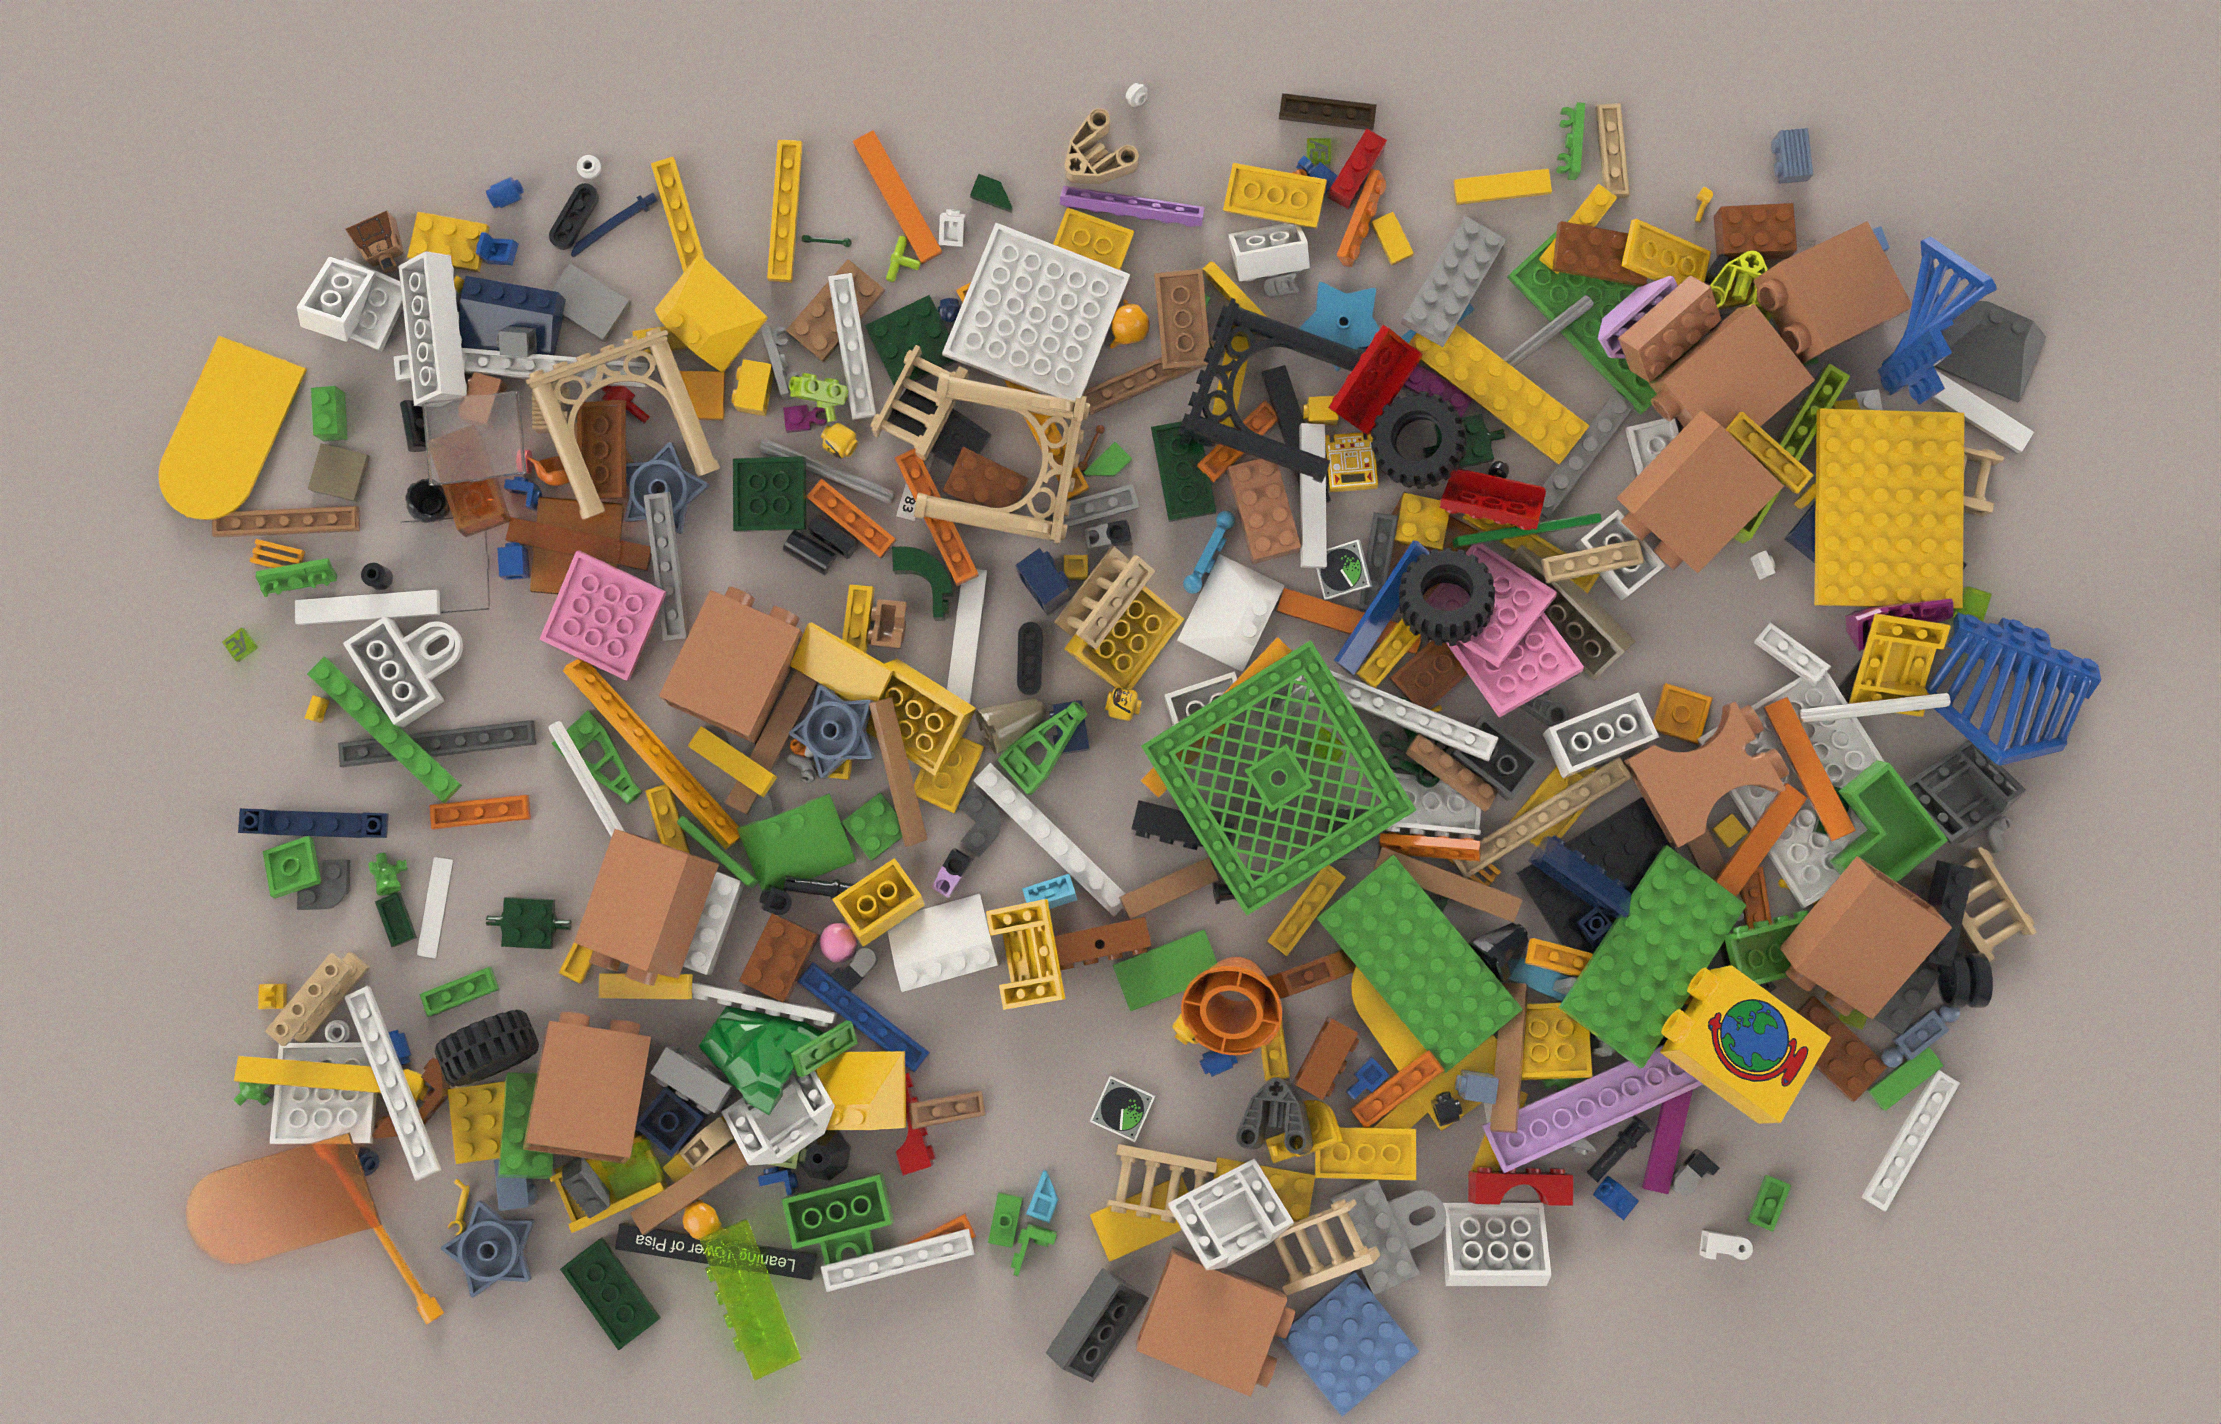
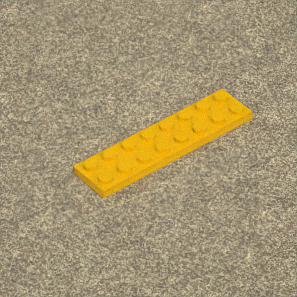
(1503, 392)

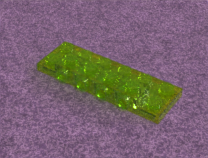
(749, 1299)

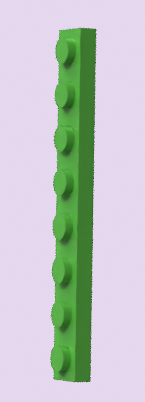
(380, 726)

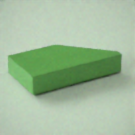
(1109, 463)

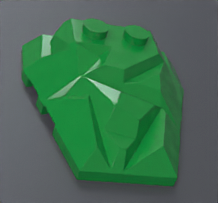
(756, 1052)

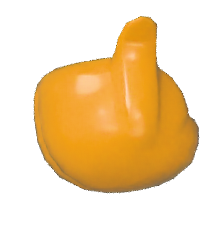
(1129, 325)
(700, 1219)

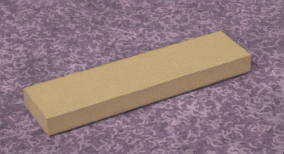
(1612, 149)
(1592, 561)

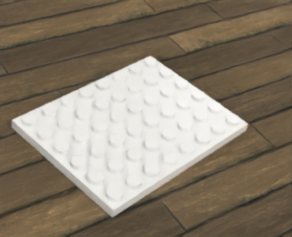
(1844, 753)

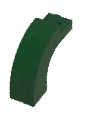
(919, 562)

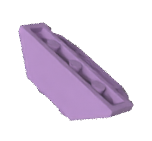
(1630, 312)

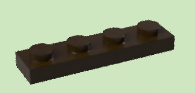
(1327, 111)

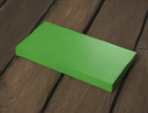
(1164, 970)

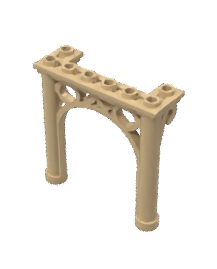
(1022, 403)
(563, 433)

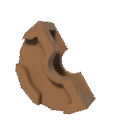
(889, 624)

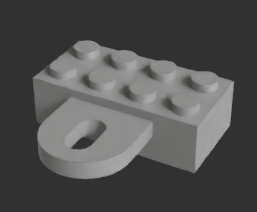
(1389, 1229)

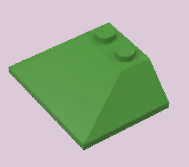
(797, 843)

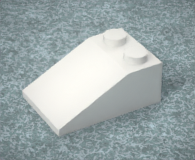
(335, 299)

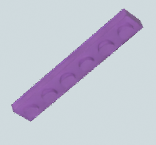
(1133, 206)

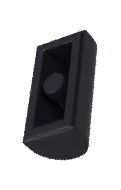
(413, 426)
(833, 536)
(809, 552)

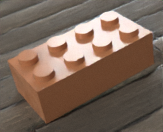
(1670, 328)
(1263, 510)

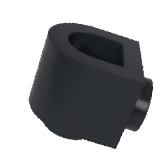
(775, 900)
(1446, 1108)

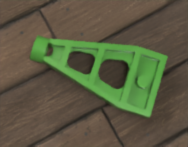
(587, 730)
(1022, 767)

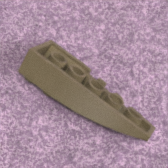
(1579, 619)

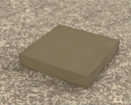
(338, 472)

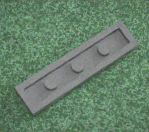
(1099, 506)

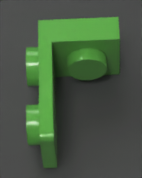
(1041, 1236)

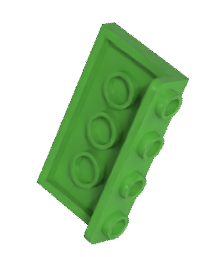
(1758, 950)

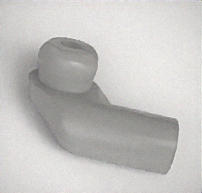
(805, 765)
(1995, 832)

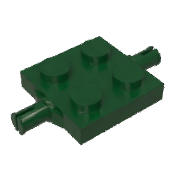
(1478, 442)
(528, 922)

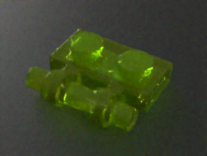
(636, 1176)

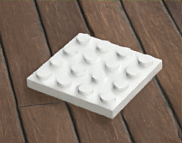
(316, 1114)

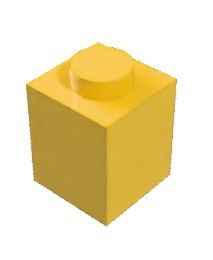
(1317, 411)

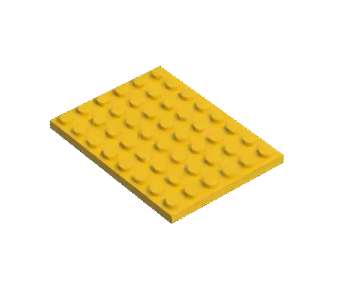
(1888, 507)

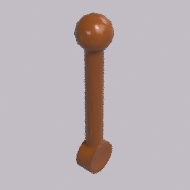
(1100, 429)

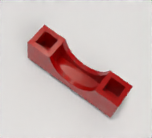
(915, 1152)
(1490, 1186)

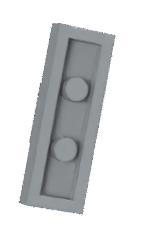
(778, 360)

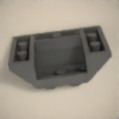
(1993, 349)
(1965, 792)

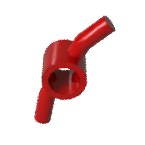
(624, 394)

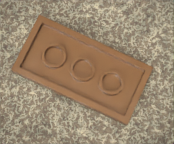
(1182, 318)
(816, 324)

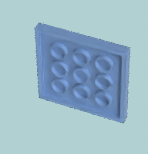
(1348, 1343)

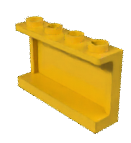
(579, 1218)

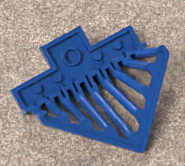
(1923, 339)
(2028, 655)

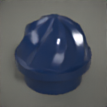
(949, 309)

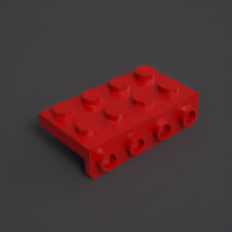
(1375, 379)
(1493, 498)

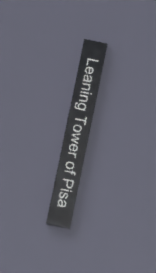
(685, 1247)

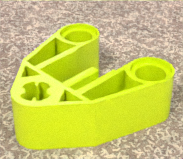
(1745, 275)

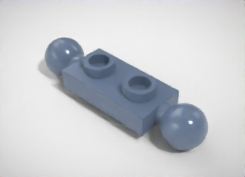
(1920, 1035)

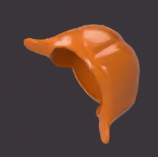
(551, 471)

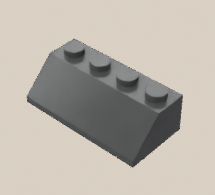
(1096, 1326)

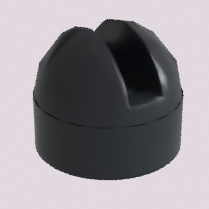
(1498, 465)

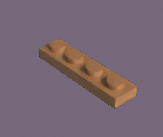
(1452, 772)

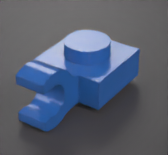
(1320, 171)
(1369, 1076)

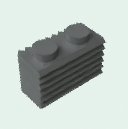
(585, 1187)

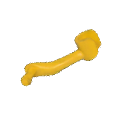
(461, 1207)

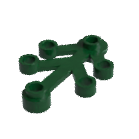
(1417, 770)

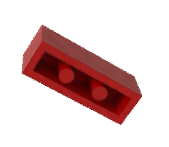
(1357, 169)

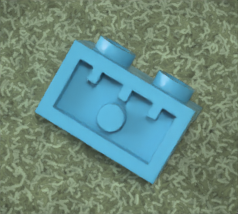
(1057, 891)

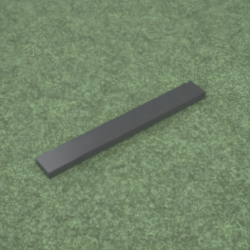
(443, 742)

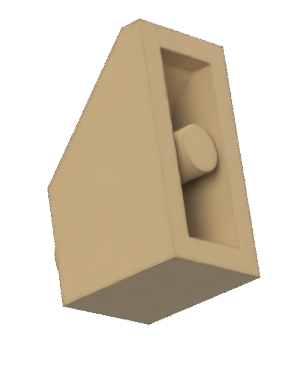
(707, 1143)

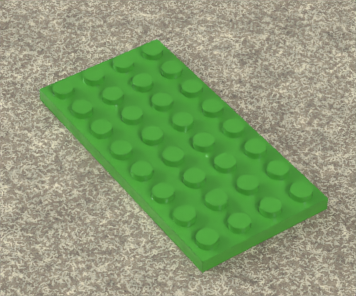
(1557, 292)
(1651, 956)
(1419, 963)

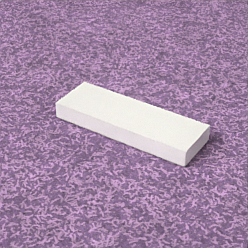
(1792, 654)

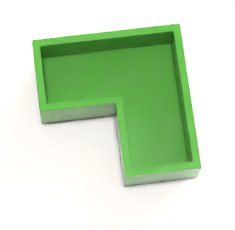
(1897, 825)

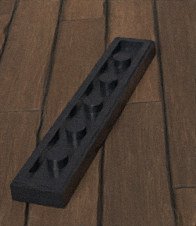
(1285, 407)

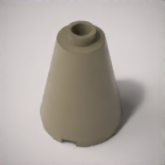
(1009, 722)

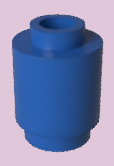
(505, 192)
(401, 1046)
(1216, 1062)

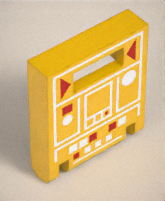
(1350, 456)

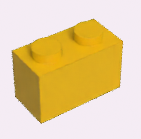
(753, 387)

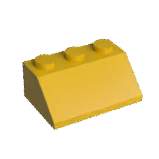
(879, 902)

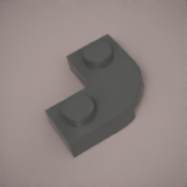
(987, 822)
(333, 888)

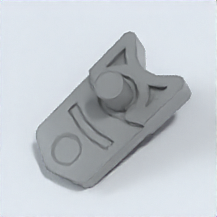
(1281, 285)

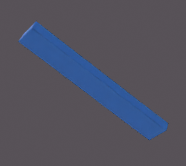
(1377, 614)
(862, 1015)

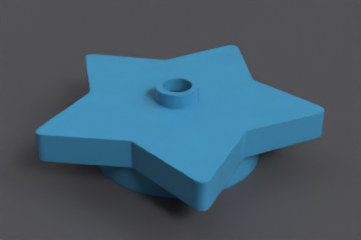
(1338, 306)

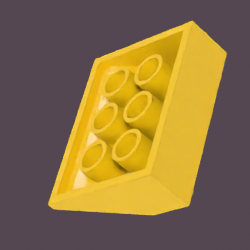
(1131, 642)
(927, 716)

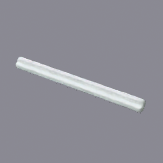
(1874, 707)
(585, 777)

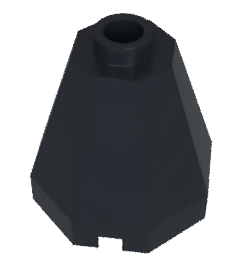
(1501, 949)
(835, 1156)

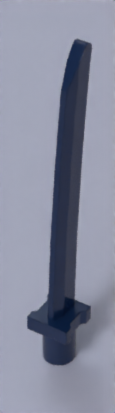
(641, 204)

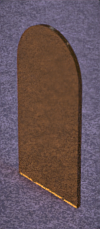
(282, 1202)

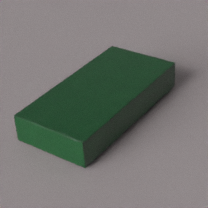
(395, 919)

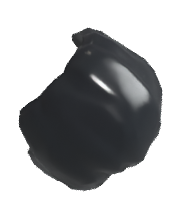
(426, 501)

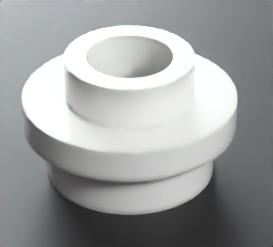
(1136, 94)
(590, 173)
(330, 1031)

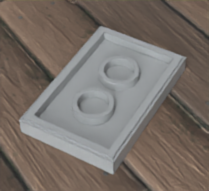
(590, 302)

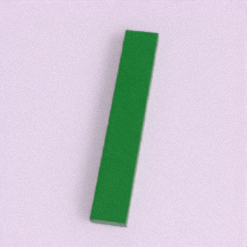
(1516, 532)

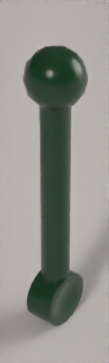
(845, 242)

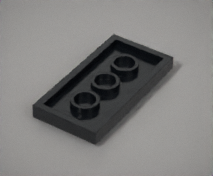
(956, 433)

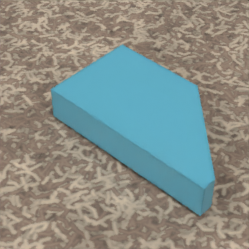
(1043, 1200)

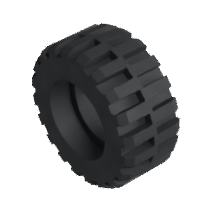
(1401, 414)
(1446, 568)
(486, 1048)

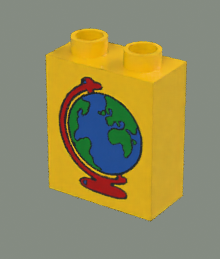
(1743, 1043)

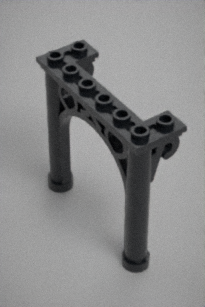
(1209, 430)

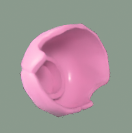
(838, 942)

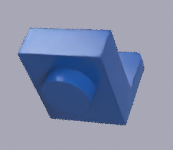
(495, 250)
(523, 487)
(774, 1175)
(1616, 1197)

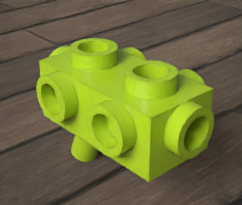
(825, 393)

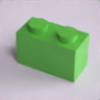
(329, 413)

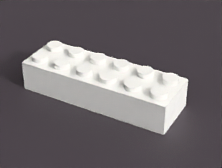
(432, 328)

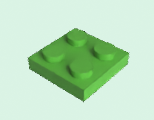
(874, 826)
(291, 867)

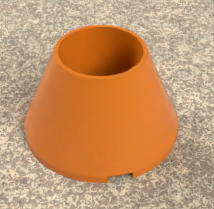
(1228, 1024)

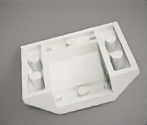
(1231, 613)
(790, 1127)
(1231, 1216)

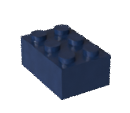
(1043, 581)

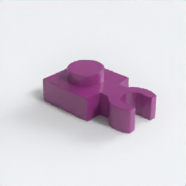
(799, 418)

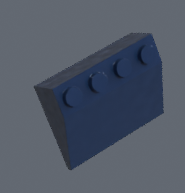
(493, 305)
(1581, 878)

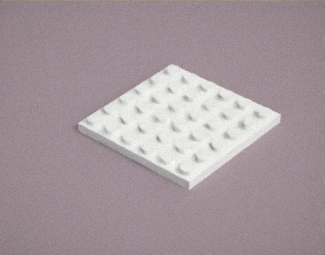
(1036, 314)

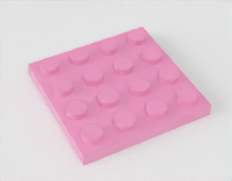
(1517, 605)
(603, 615)
(1531, 668)

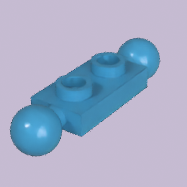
(1193, 582)

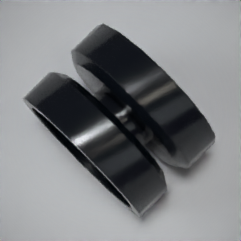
(1966, 982)

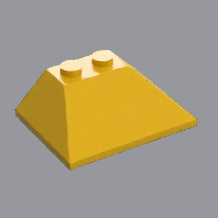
(710, 314)
(1897, 659)
(1029, 954)
(866, 1090)

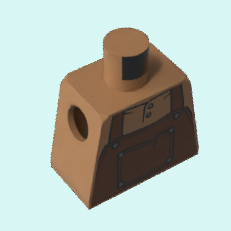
(378, 240)

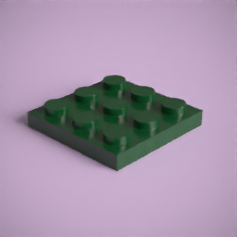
(902, 330)
(769, 494)

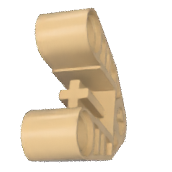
(1106, 169)

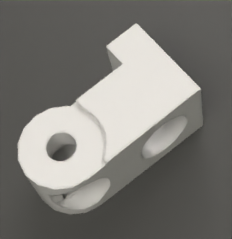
(1725, 1243)

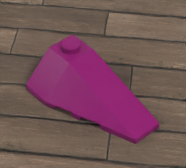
(1860, 621)

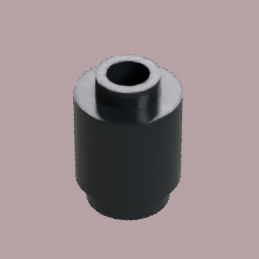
(376, 576)

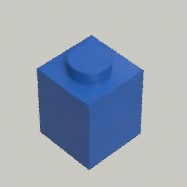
(513, 562)

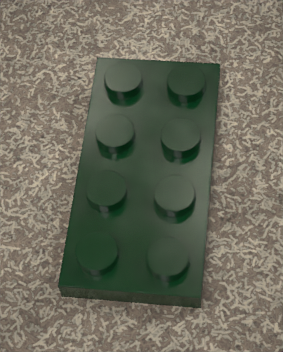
(1184, 485)
(610, 1293)

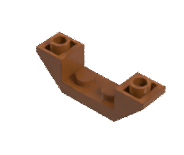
(1312, 974)
(432, 1100)

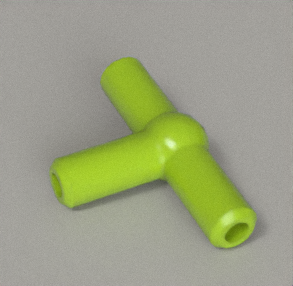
(898, 259)

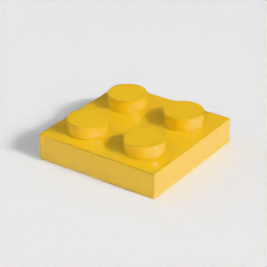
(1421, 521)

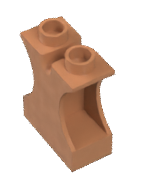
(1688, 784)

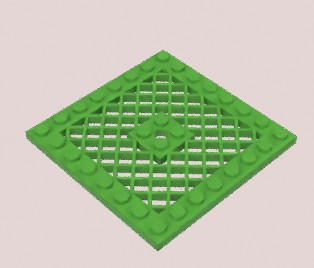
(1255, 893)

